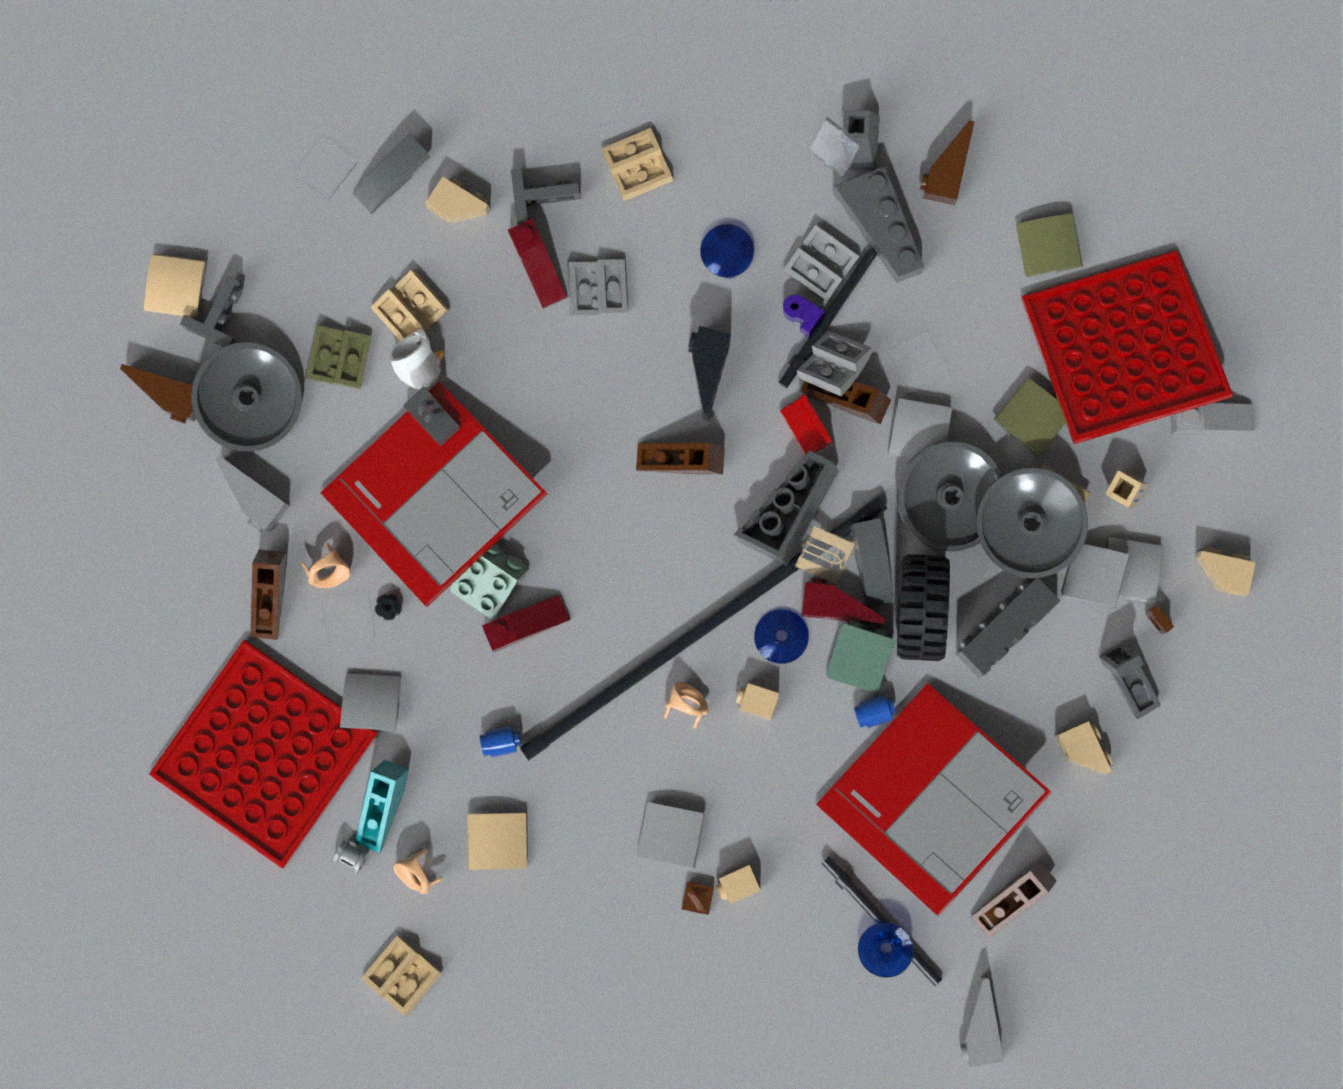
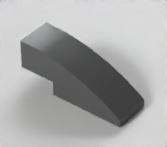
(391, 173)
(872, 562)

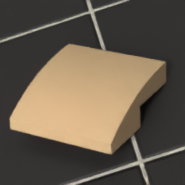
(637, 164)
(174, 285)
(409, 306)
(496, 841)
(401, 975)

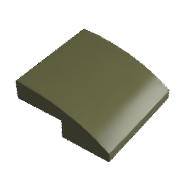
(1049, 245)
(338, 357)
(1031, 416)

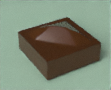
(1160, 619)
(697, 898)

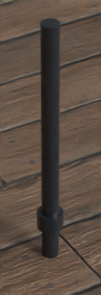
(799, 359)
(844, 881)

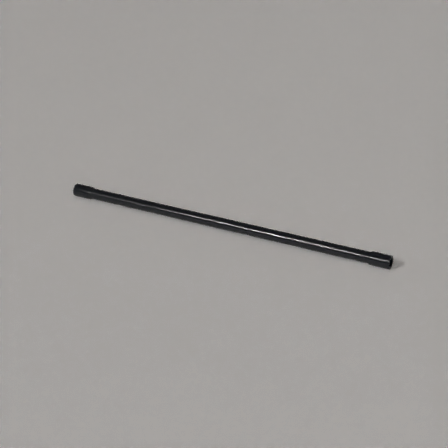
(543, 740)

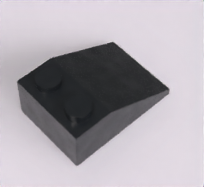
(709, 356)

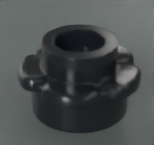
(388, 614)

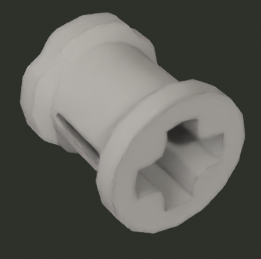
(350, 856)

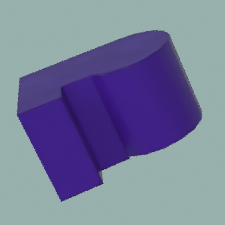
(802, 311)

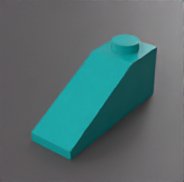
(380, 805)

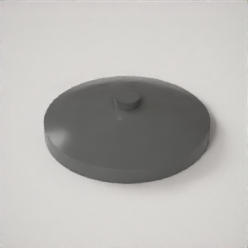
(246, 396)
(943, 494)
(1032, 522)

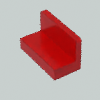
(806, 425)

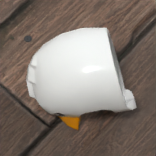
(416, 363)

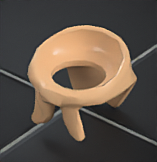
(340, 574)
(684, 690)
(409, 866)

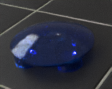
(727, 251)

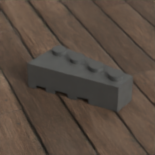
(877, 213)
(787, 513)
(1007, 627)

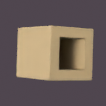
(1126, 489)
(757, 701)
(738, 884)

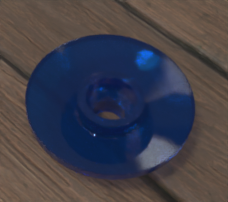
(781, 651)
(885, 963)

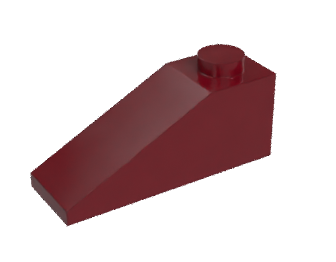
(537, 263)
(831, 603)
(525, 623)

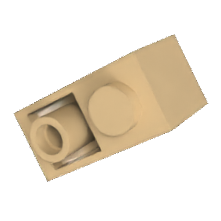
(454, 203)
(1227, 573)
(1082, 747)

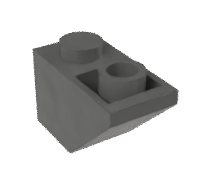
(865, 128)

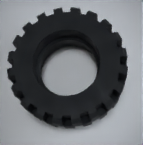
(923, 607)

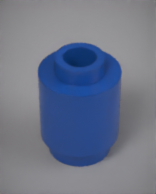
(874, 711)
(500, 741)

